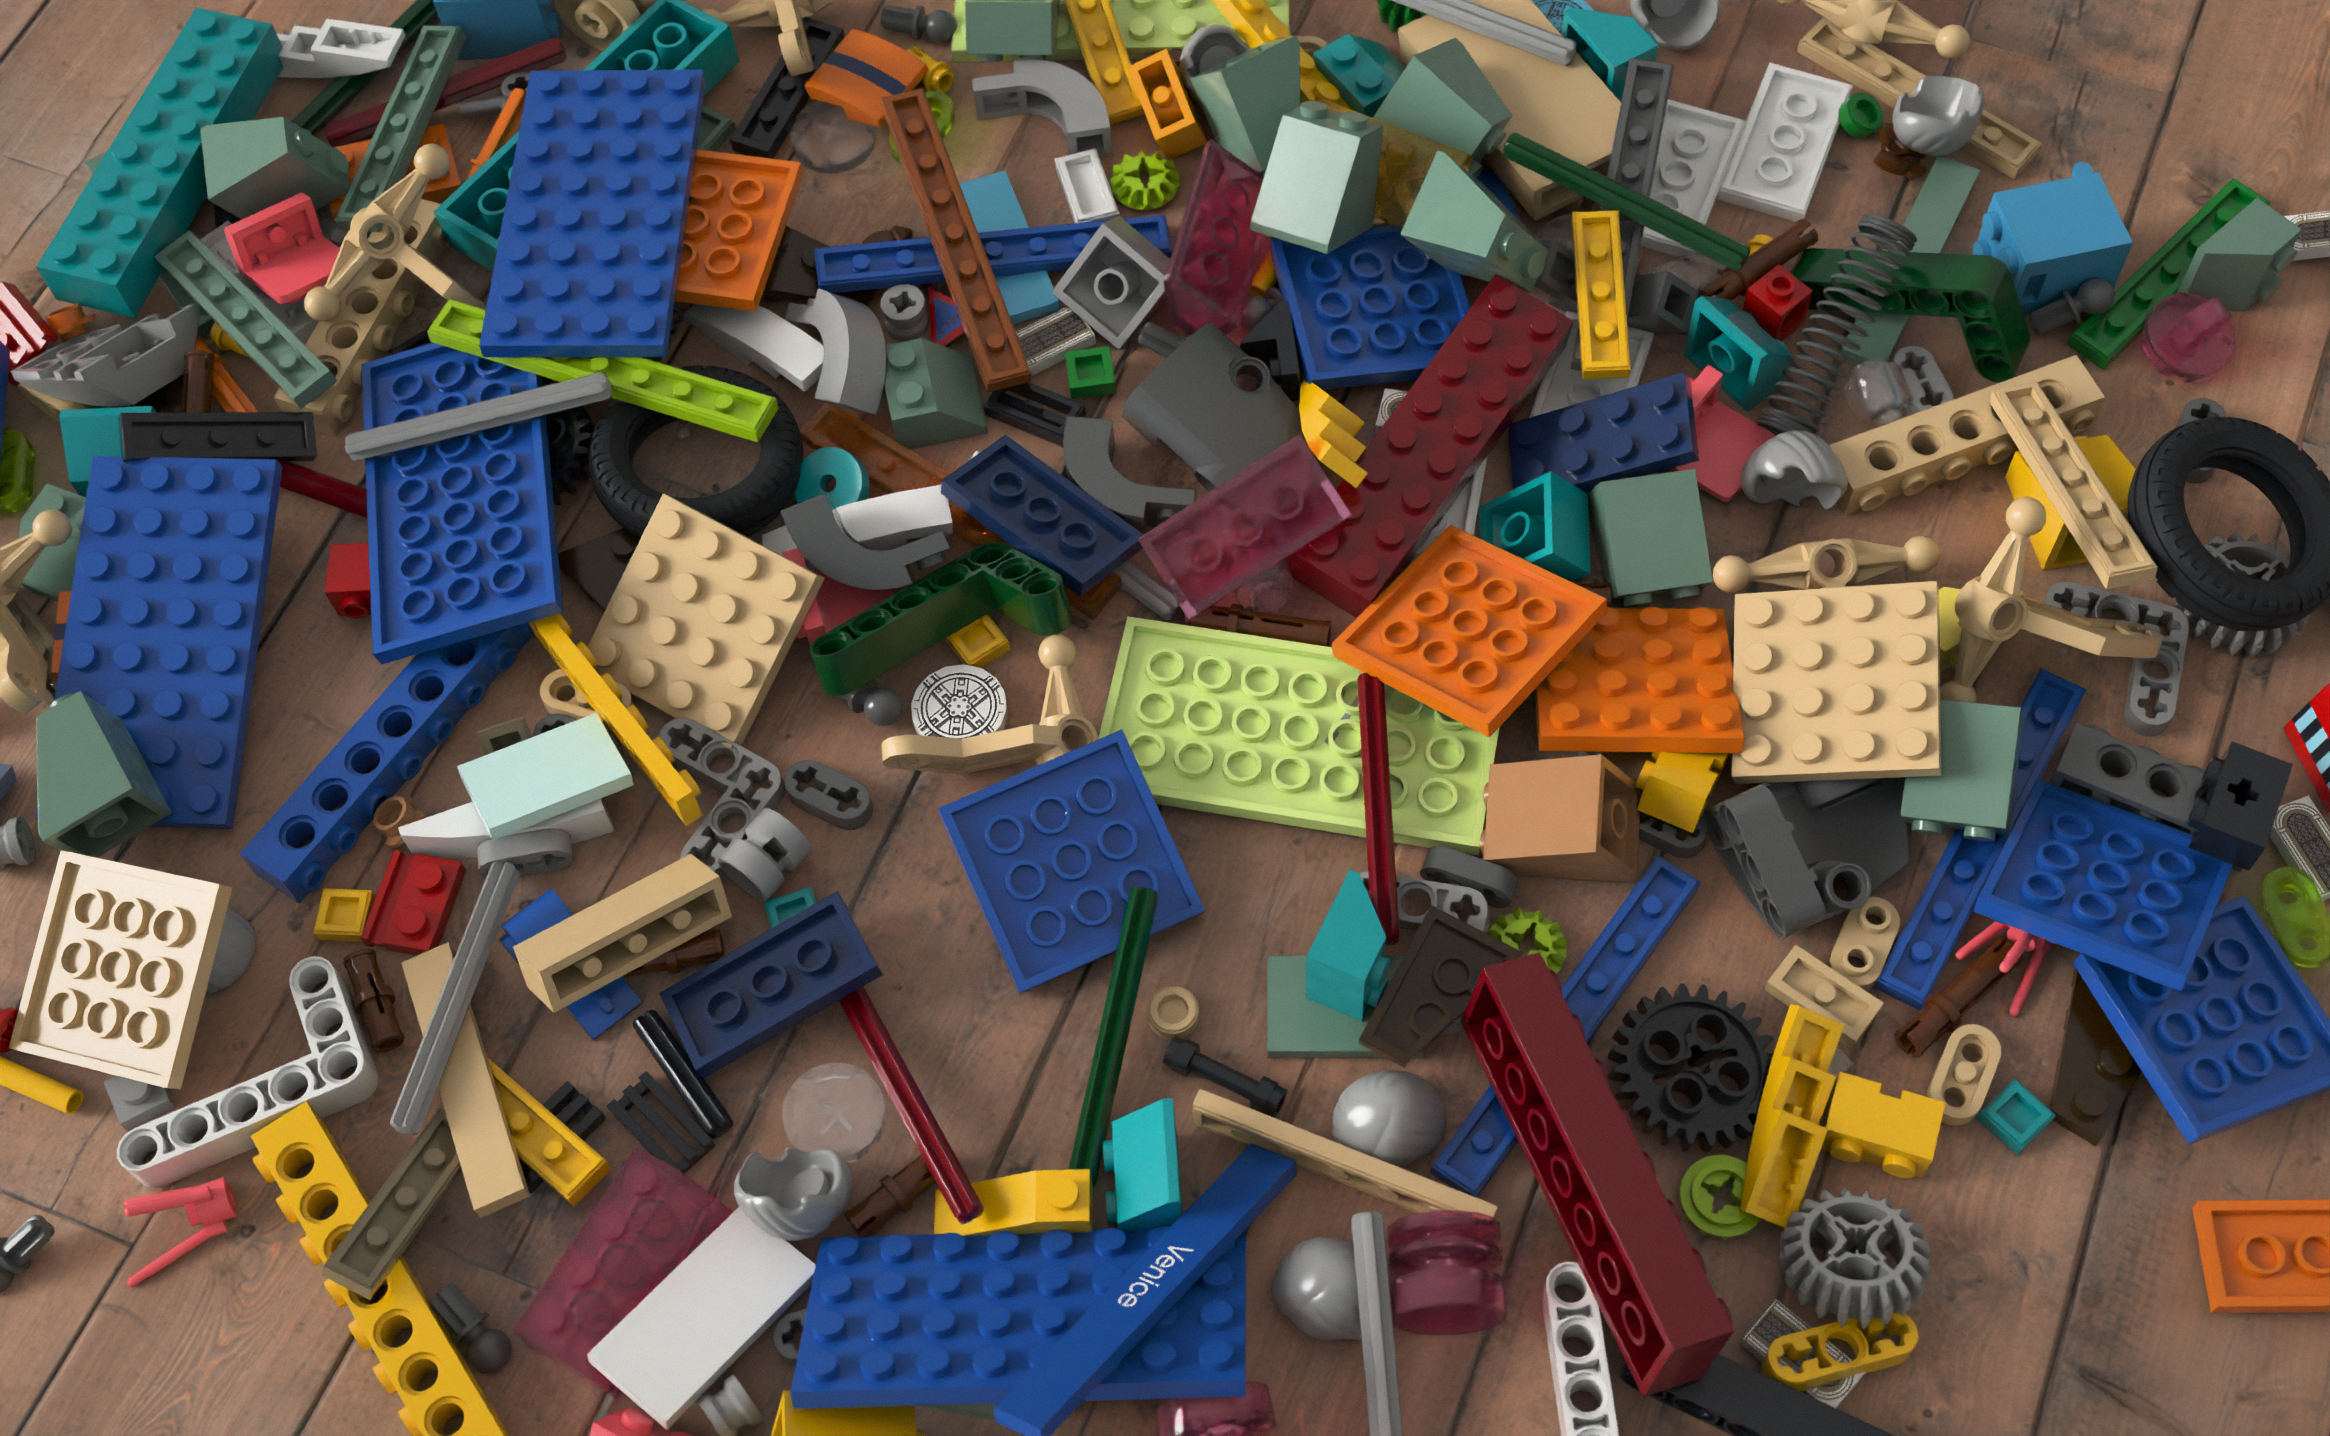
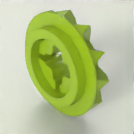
(1131, 192)
(1546, 934)
(1713, 1174)

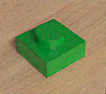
(1090, 372)

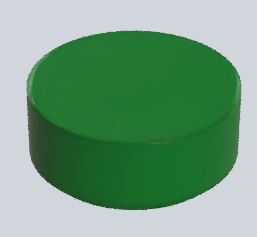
(1861, 116)

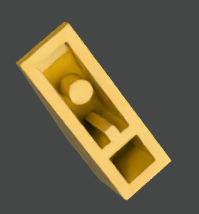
(1026, 1204)

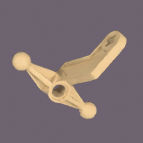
(777, 13)
(1889, 22)
(360, 257)
(1853, 559)
(1995, 609)
(21, 664)
(1060, 721)

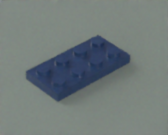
(1609, 436)
(1042, 514)
(770, 984)

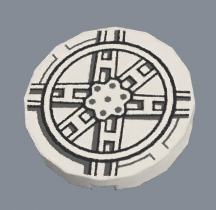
(959, 703)

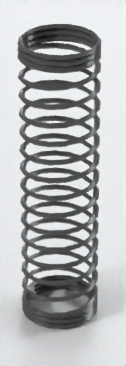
(1889, 236)

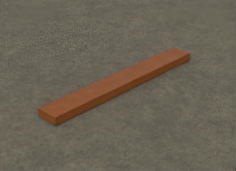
(956, 241)

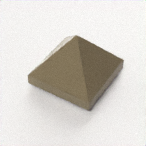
(503, 735)

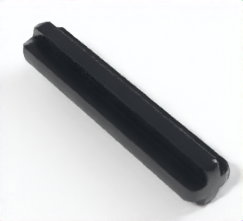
(682, 1074)

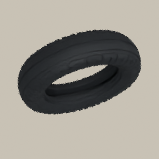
(743, 507)
(2188, 568)

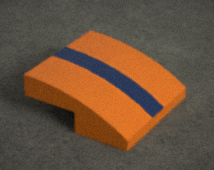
(862, 73)

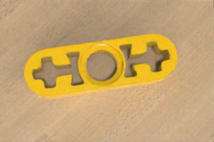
(1881, 1355)

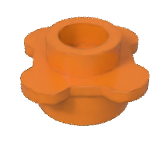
(69, 321)

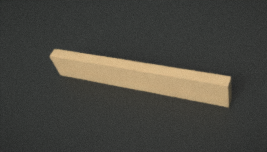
(1888, 78)
(2073, 486)
(469, 1095)
(1331, 1158)

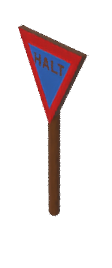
(944, 318)

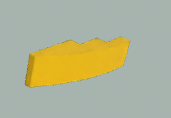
(1331, 432)
(1789, 1115)

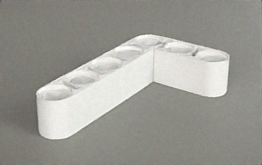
(268, 1092)
(1577, 1373)

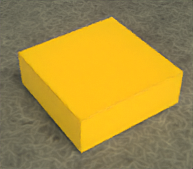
(978, 642)
(343, 914)

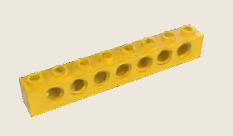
(303, 1139)

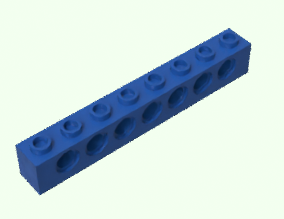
(374, 742)

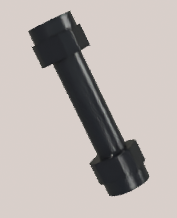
(1185, 1057)

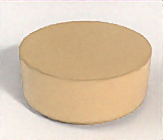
(1173, 1012)

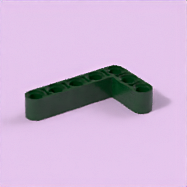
(1937, 285)
(935, 608)

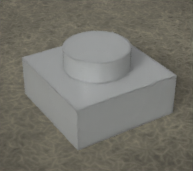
(137, 1101)

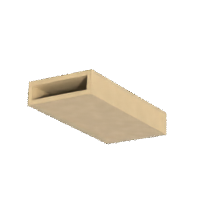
(1548, 101)

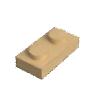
(1817, 987)

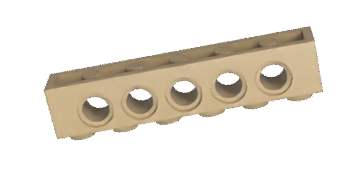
(367, 323)
(1939, 434)

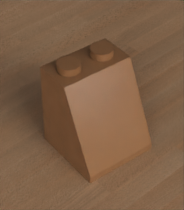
(1562, 819)

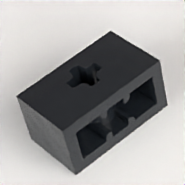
(2239, 805)

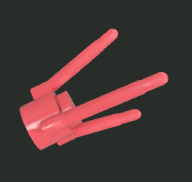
(2022, 942)
(204, 1204)

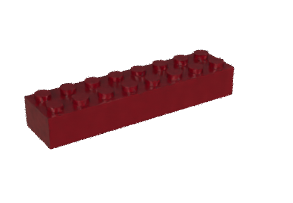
(1434, 444)
(1595, 1176)

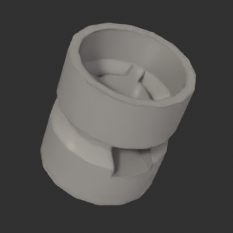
(753, 867)

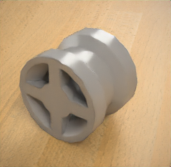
(913, 320)
(16, 843)
(730, 1408)

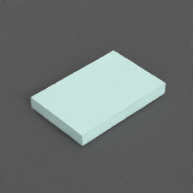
(545, 776)

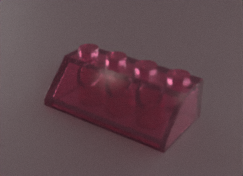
(1215, 246)
(1244, 527)
(619, 1256)

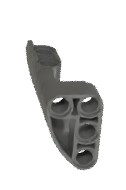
(1203, 412)
(1795, 837)

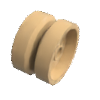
(600, 20)

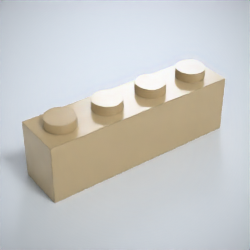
(622, 932)

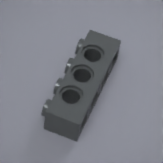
(2138, 769)

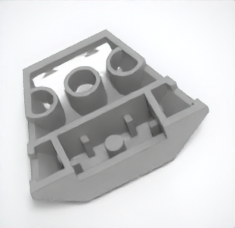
(114, 363)

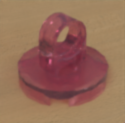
(2189, 336)

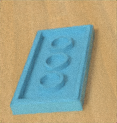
(996, 209)

